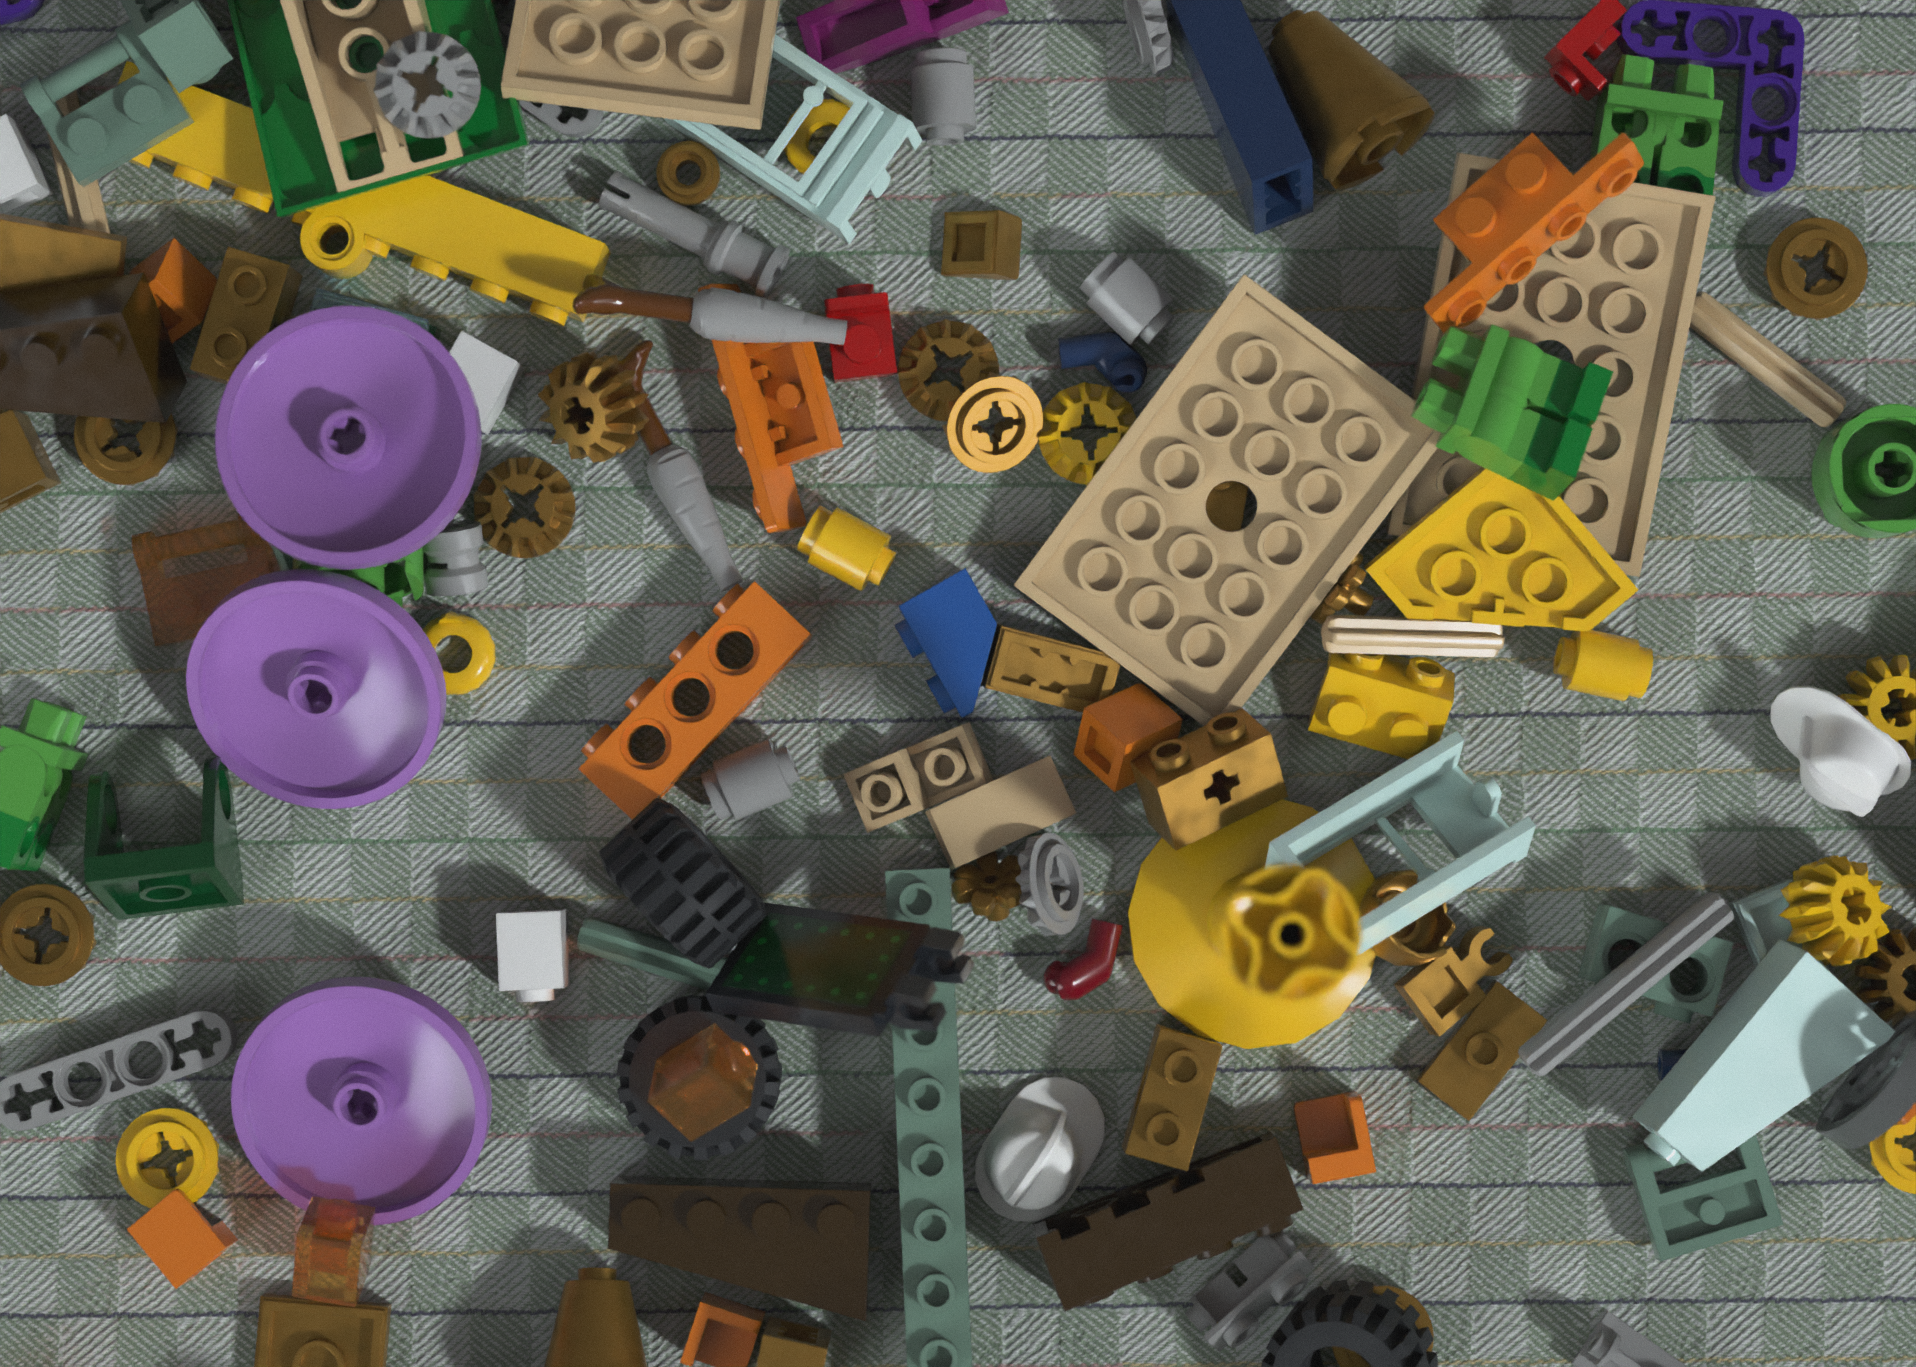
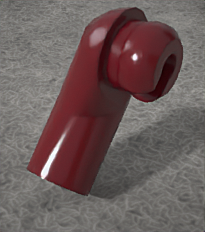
(1089, 969)

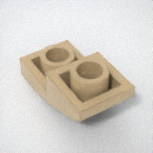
(918, 777)
(1000, 812)

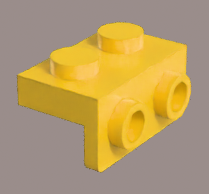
(1383, 702)

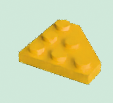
(1501, 560)

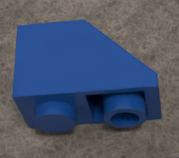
(956, 637)

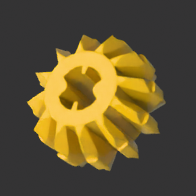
(1873, 695)
(1835, 910)

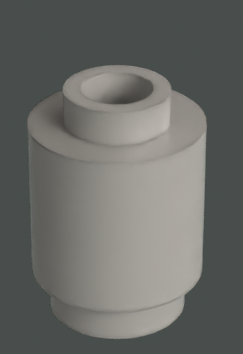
(943, 96)
(1128, 299)
(750, 780)

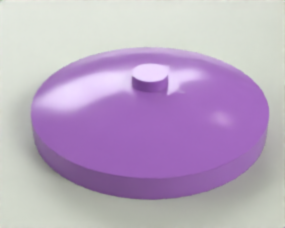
(348, 437)
(316, 689)
(362, 1098)

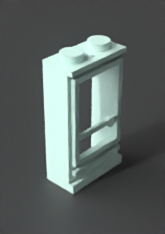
(844, 168)
(1449, 803)

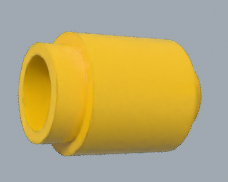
(847, 548)
(1603, 665)

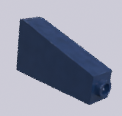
(1245, 110)

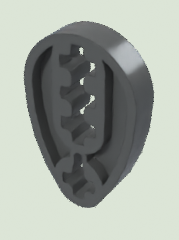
(1875, 1091)

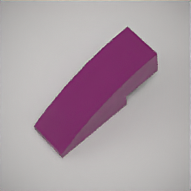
(866, 31)

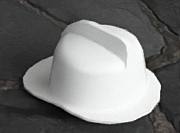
(1839, 751)
(1040, 1149)

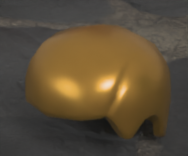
(1419, 940)

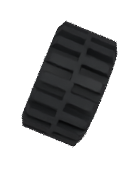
(682, 883)
(662, 1032)
(1351, 1320)

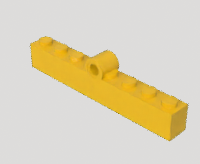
(421, 218)

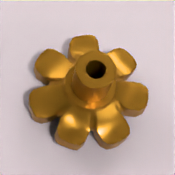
(1346, 594)
(989, 887)

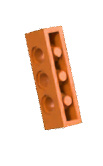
(775, 643)

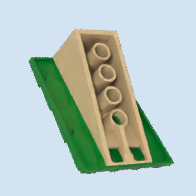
(316, 104)

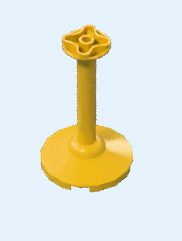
(1248, 946)

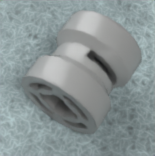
(455, 560)

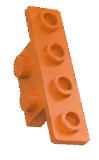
(1518, 215)
(779, 418)

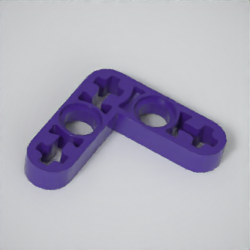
(1740, 53)

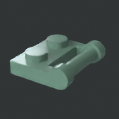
(118, 121)
(1706, 1208)

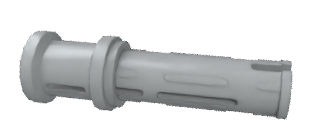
(721, 246)

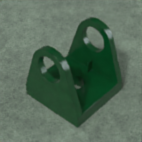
(168, 877)

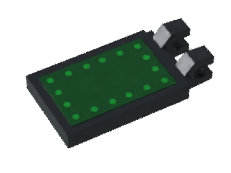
(840, 971)

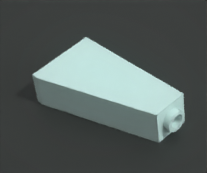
(1759, 1058)

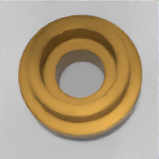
(688, 153)

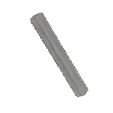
(1626, 983)

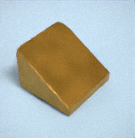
(981, 245)

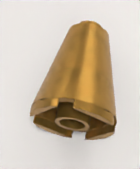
(1345, 98)
(596, 1323)

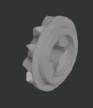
(1149, 33)
(455, 70)
(1050, 884)

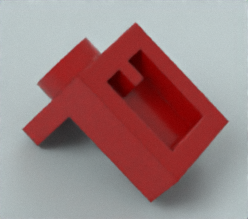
(1589, 36)
(869, 336)

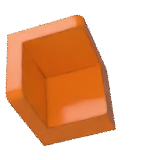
(179, 287)
(1121, 731)
(1334, 1137)
(180, 1238)
(722, 1333)

